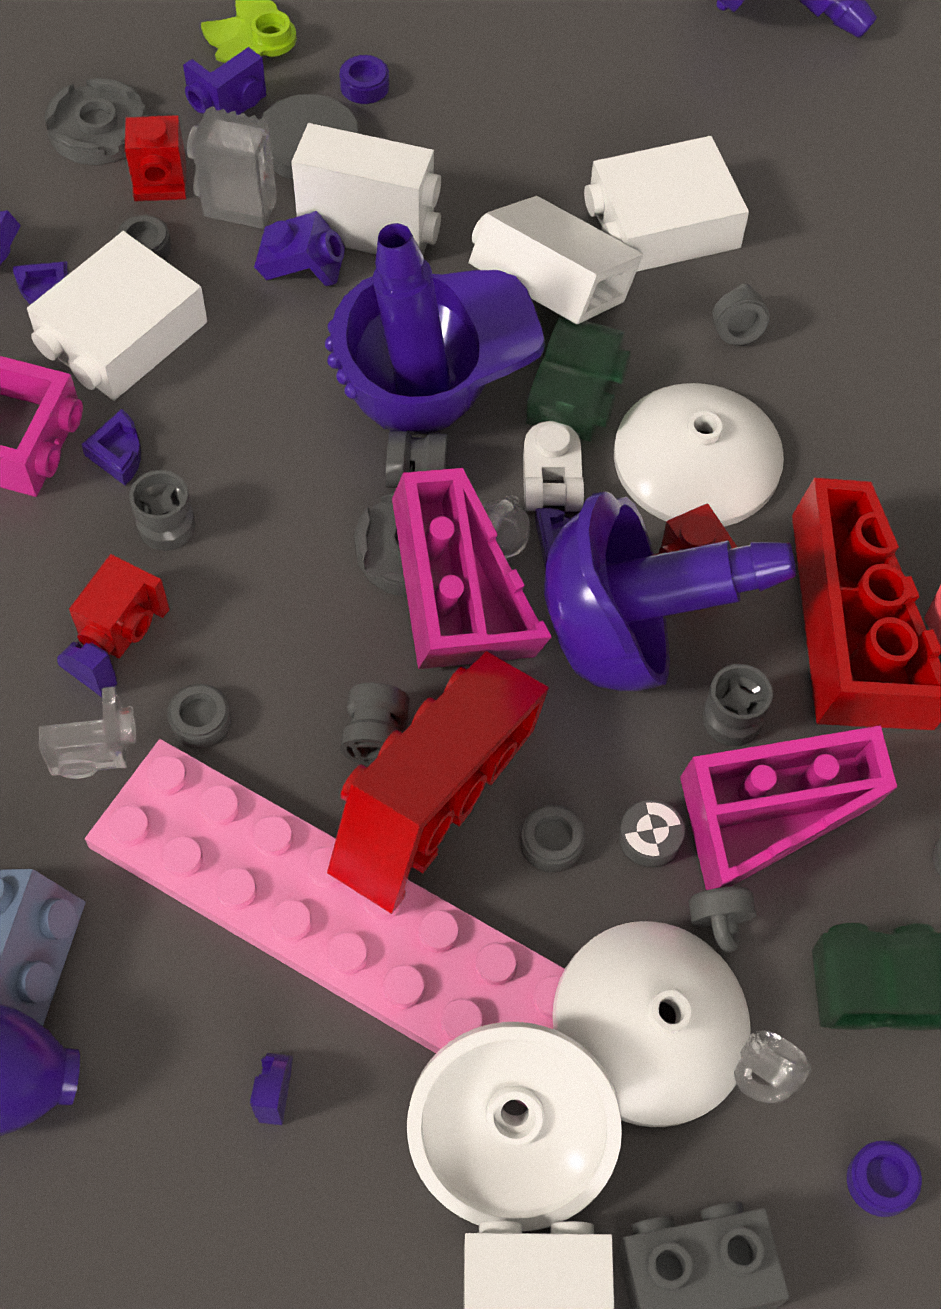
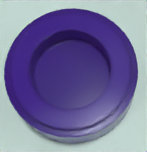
(364, 79)
(884, 1178)

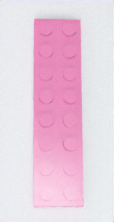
(268, 882)

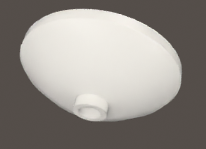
(677, 469)
(612, 1009)
(506, 1165)

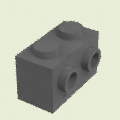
(704, 1264)

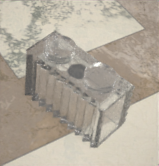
(233, 167)

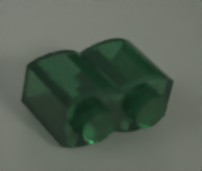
(577, 377)
(878, 977)

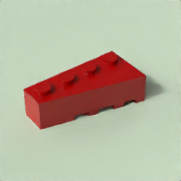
(861, 618)
(431, 777)

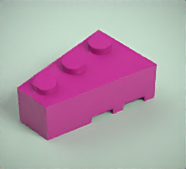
(457, 577)
(780, 796)

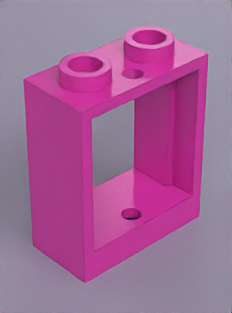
(57, 415)

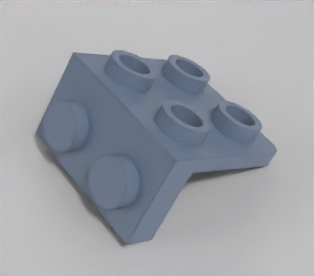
(35, 939)

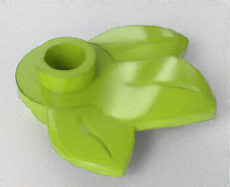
(256, 26)

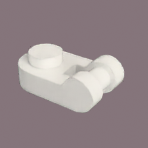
(552, 453)

